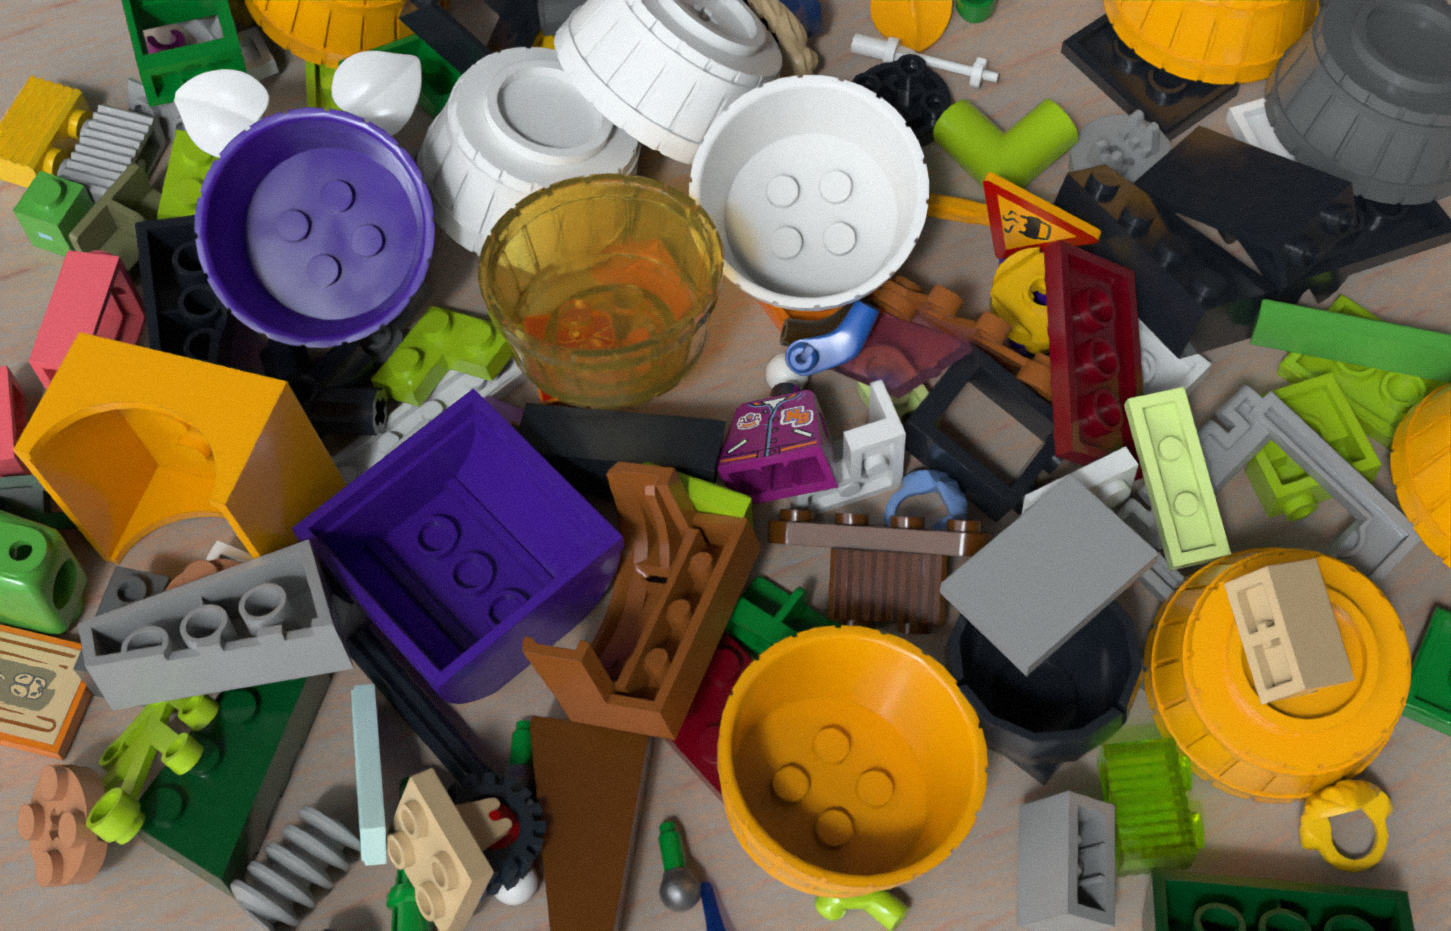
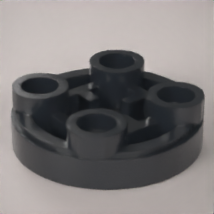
(912, 90)

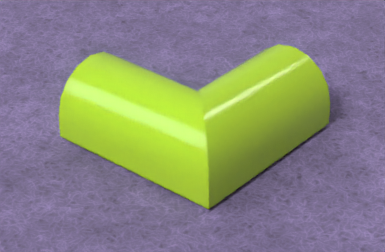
(1014, 154)

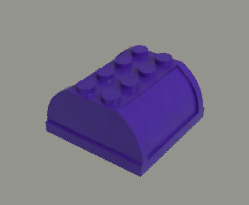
(466, 549)

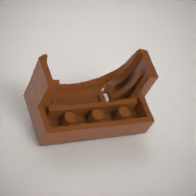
(654, 634)

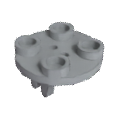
(1129, 137)

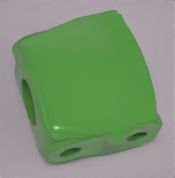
(43, 582)

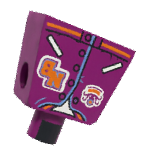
(778, 447)

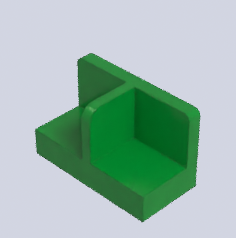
(770, 615)

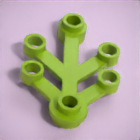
(130, 756)

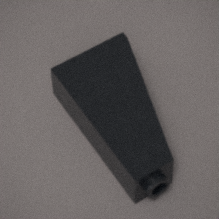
(591, 441)

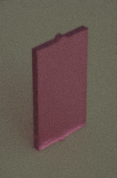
(903, 355)

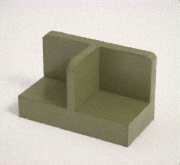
(112, 219)

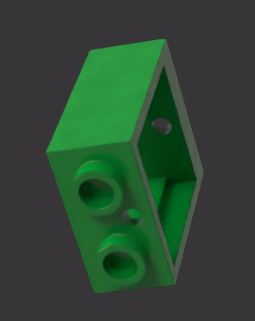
(168, 70)

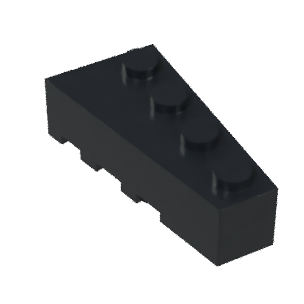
(1185, 283)
(178, 300)

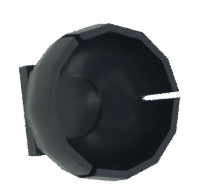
(1063, 705)

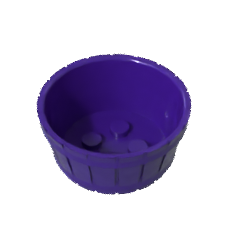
(314, 227)

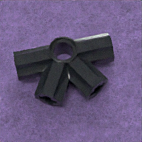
(330, 387)

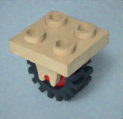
(462, 842)

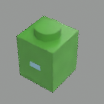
(51, 211)

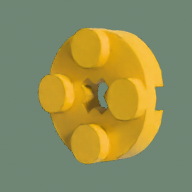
(1014, 302)

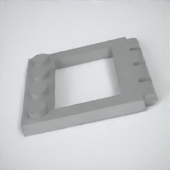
(1370, 544)

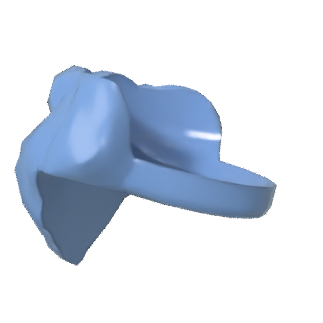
(926, 482)

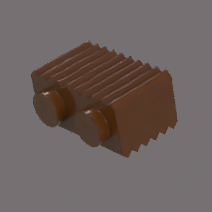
(887, 588)

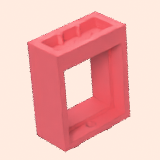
(90, 298)

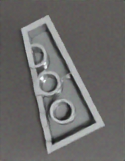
(219, 633)

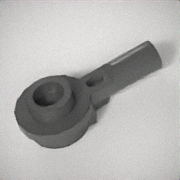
(385, 341)

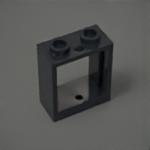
(515, 28)
(943, 454)

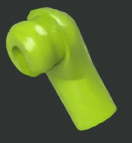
(880, 905)

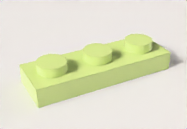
(1176, 478)

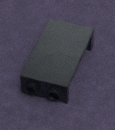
(1255, 198)

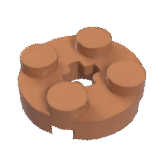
(56, 826)

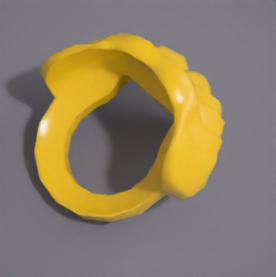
(1341, 798)

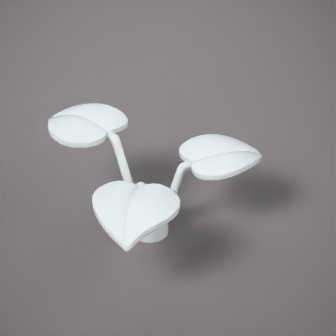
(367, 84)

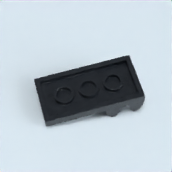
(1381, 236)

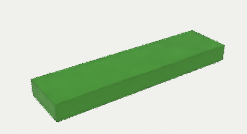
(1353, 340)

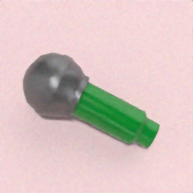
(521, 760)
(679, 887)

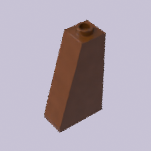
(593, 806)

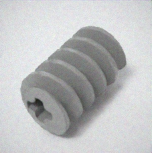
(294, 869)

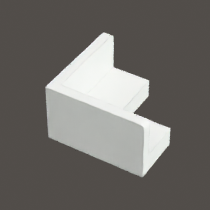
(866, 458)

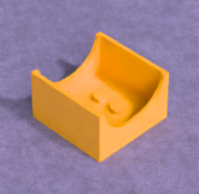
(168, 438)

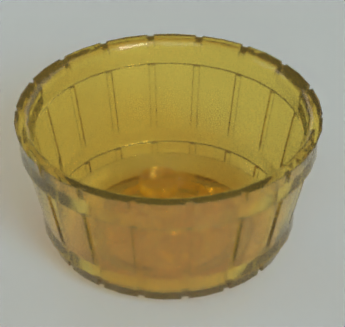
(603, 287)

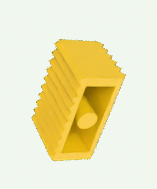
(40, 130)

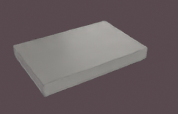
(1048, 574)

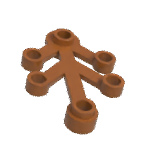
(939, 310)

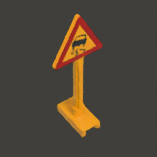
(1015, 218)

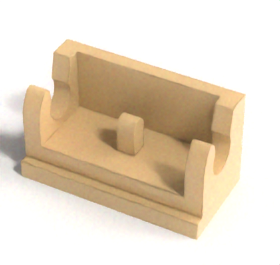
(1288, 630)

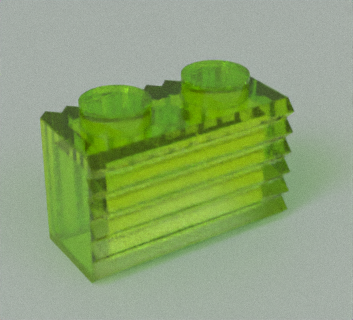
(1151, 806)

